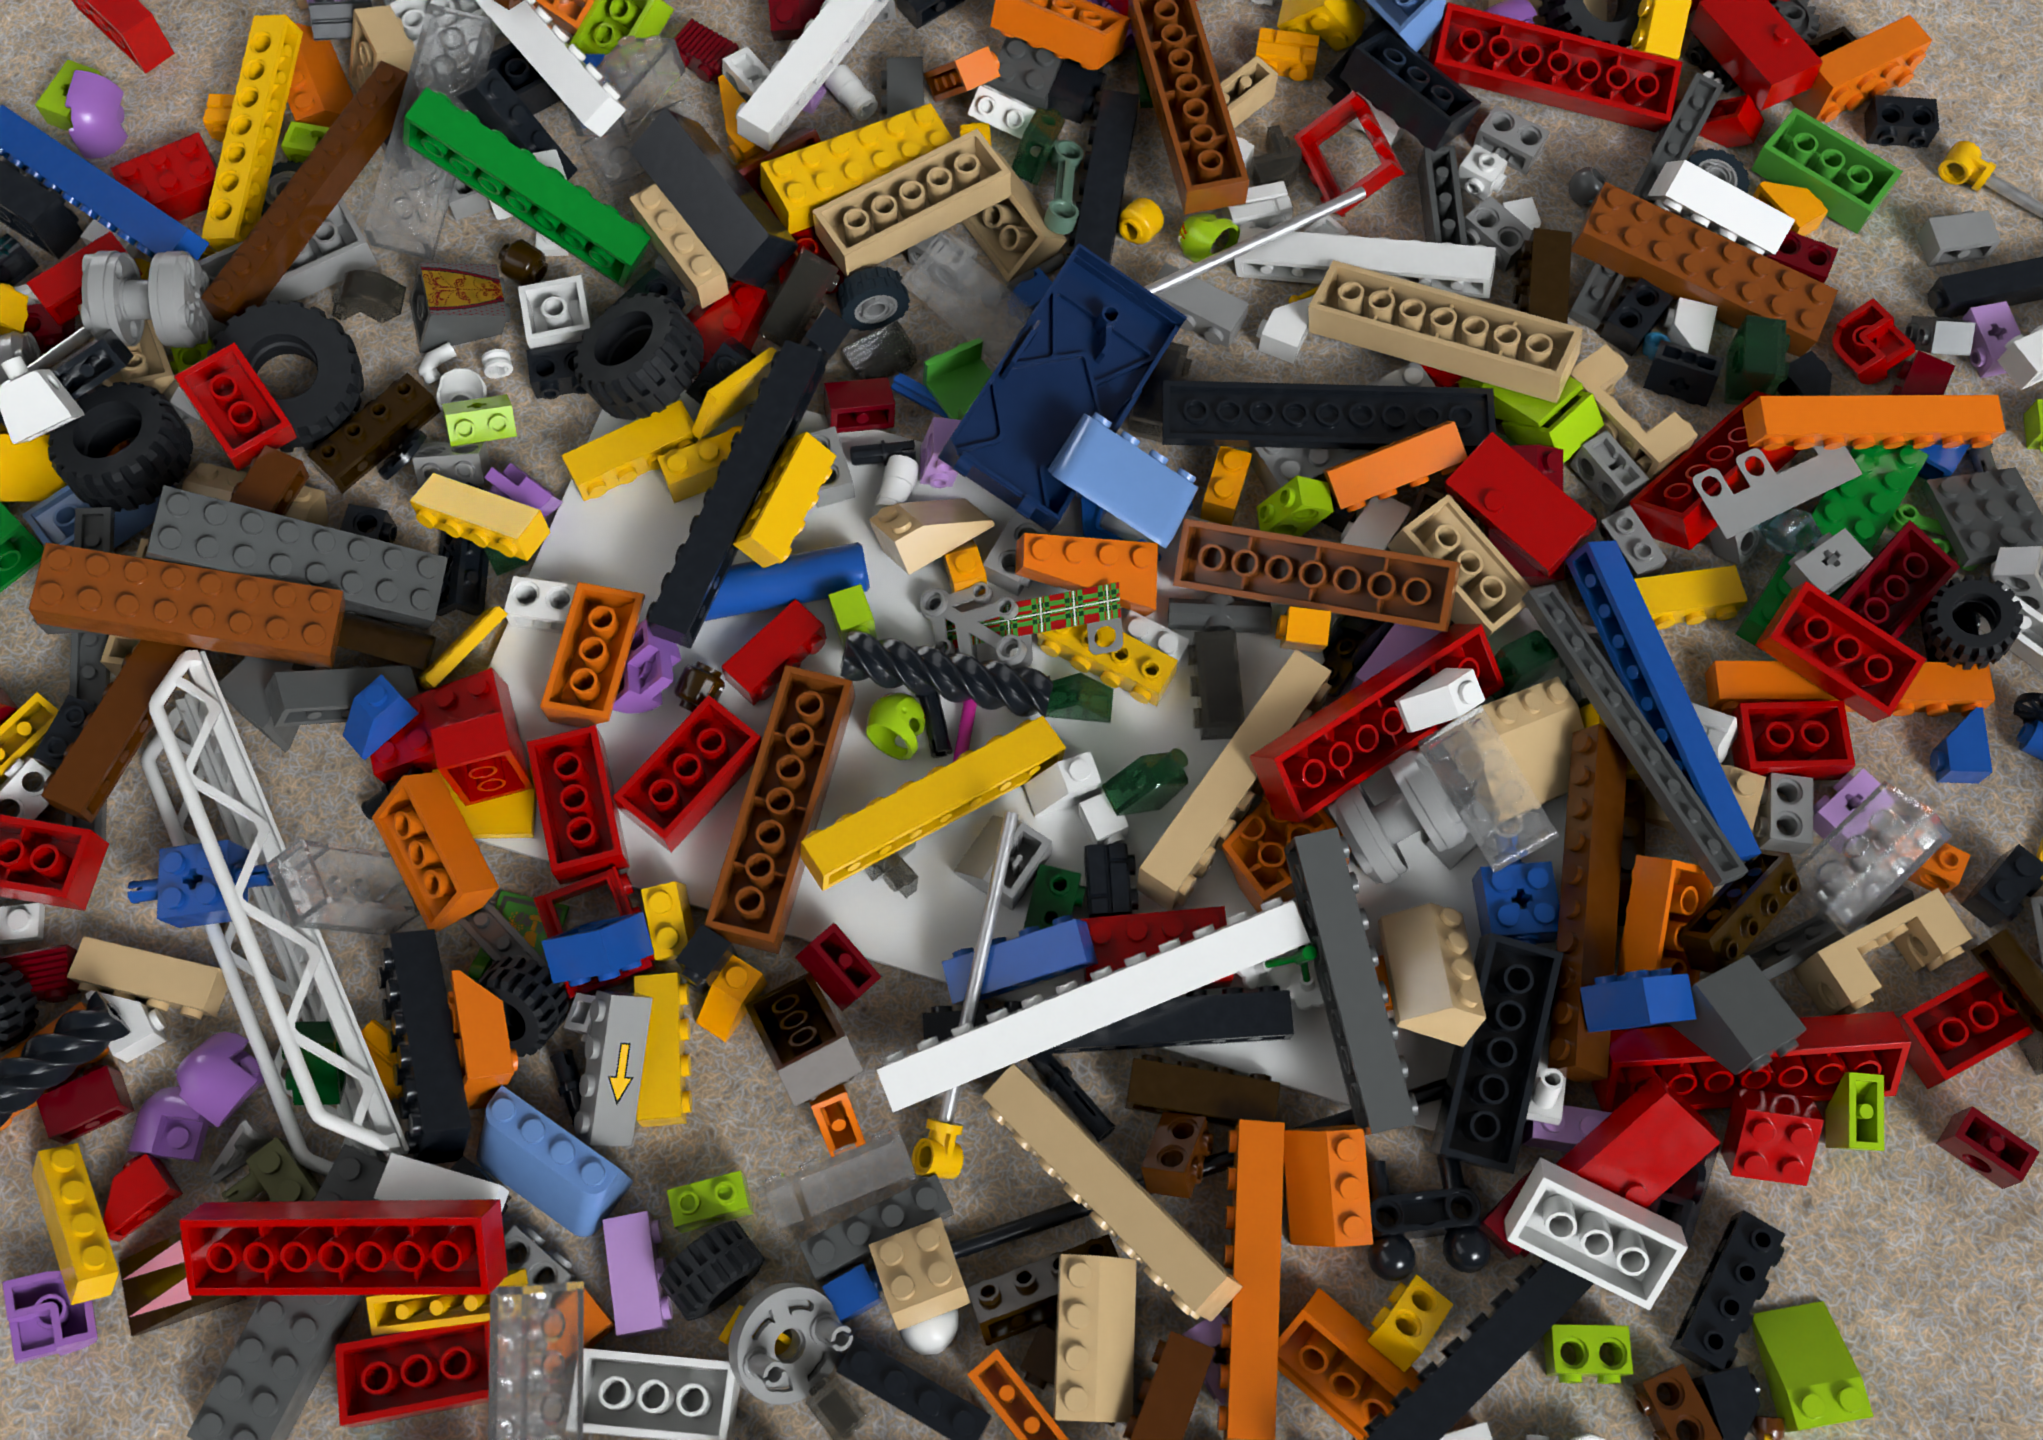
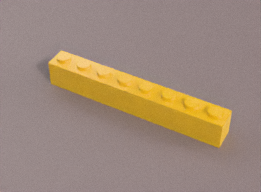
(930, 802)

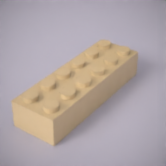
(912, 203)

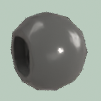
(1585, 186)

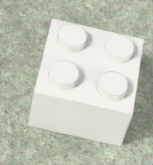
(555, 311)

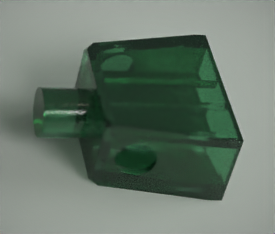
(1041, 131)
(1529, 657)
(1159, 777)

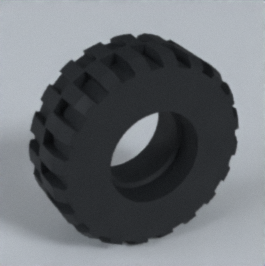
(308, 333)

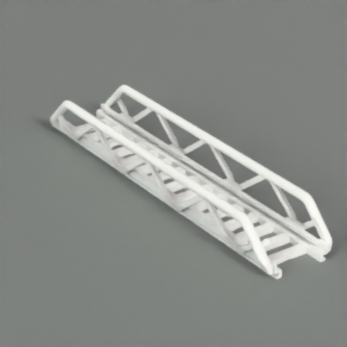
(310, 975)

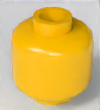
(1140, 221)

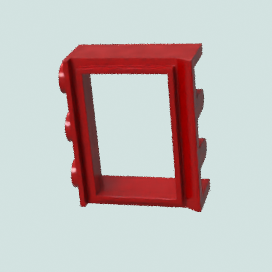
(1329, 124)
(620, 888)

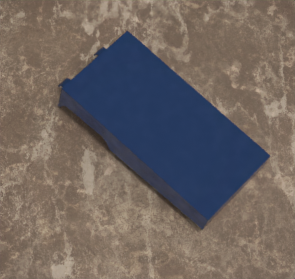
(1076, 355)

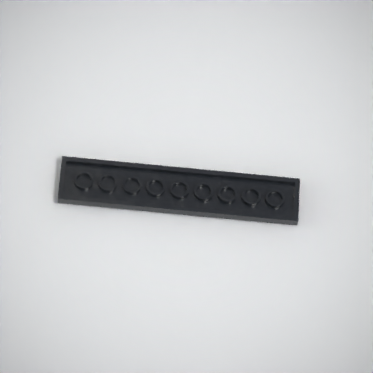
(1318, 414)

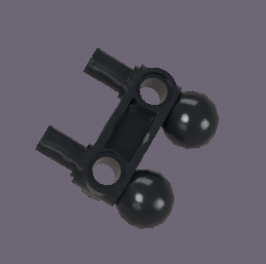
(1425, 1216)

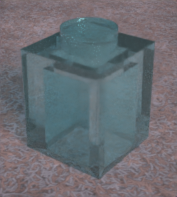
(1791, 532)

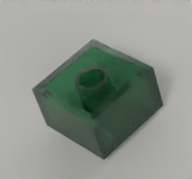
(1756, 359)

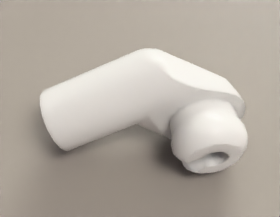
(433, 359)

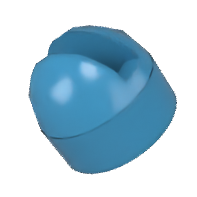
(1651, 343)

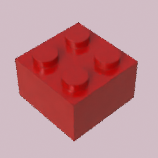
(1771, 1136)

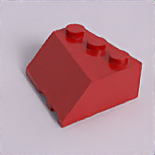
(730, 316)

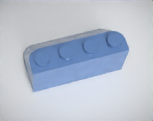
(1124, 478)
(548, 1165)

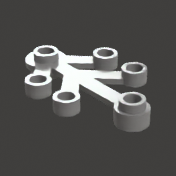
(968, 622)

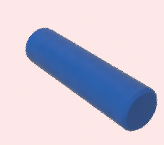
(801, 576)

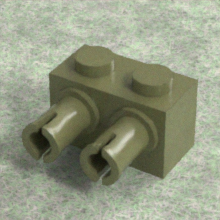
(277, 1173)

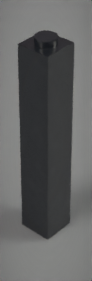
(2009, 282)

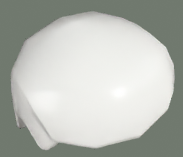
(460, 385)
(933, 1334)

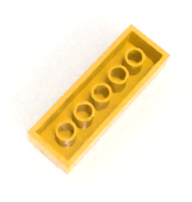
(841, 164)

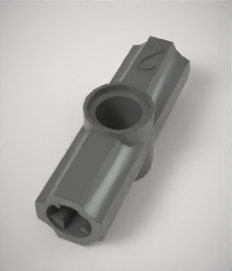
(1219, 613)

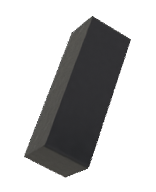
(714, 198)

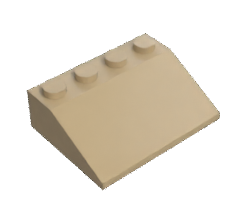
(1538, 734)

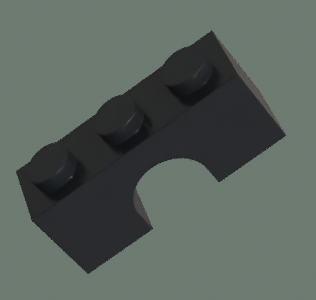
(1685, 1197)

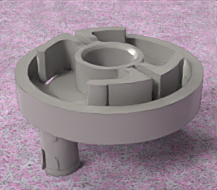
(813, 1348)

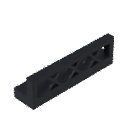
(466, 577)

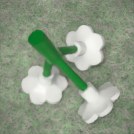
(1304, 985)

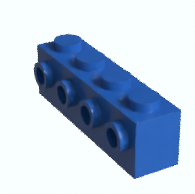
(1025, 959)

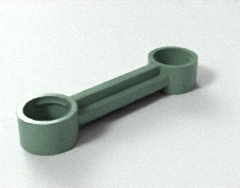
(1066, 161)

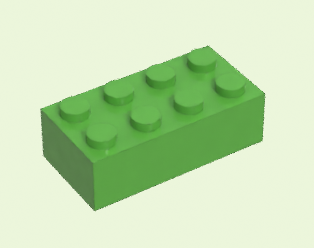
(1828, 164)

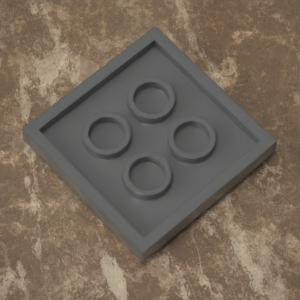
(1985, 513)

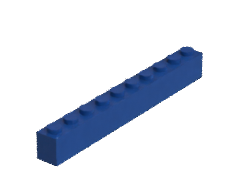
(97, 191)
(1655, 683)

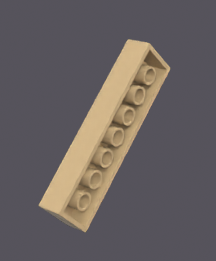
(1445, 330)
(1230, 785)
(1116, 1198)

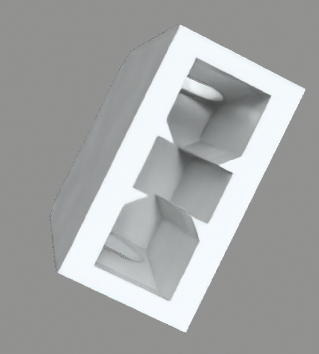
(34, 402)

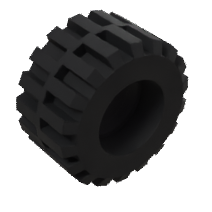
(1982, 598)
(530, 1001)
(16, 1007)
(711, 1270)

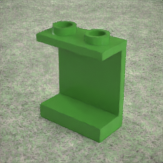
(957, 377)

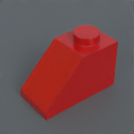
(1733, 122)
(138, 1195)

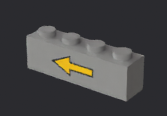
(613, 1068)

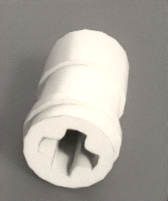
(850, 91)
(897, 481)

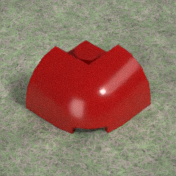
(1870, 343)

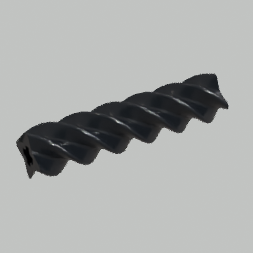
(953, 675)
(54, 1057)

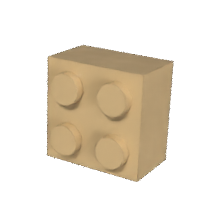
(919, 1274)

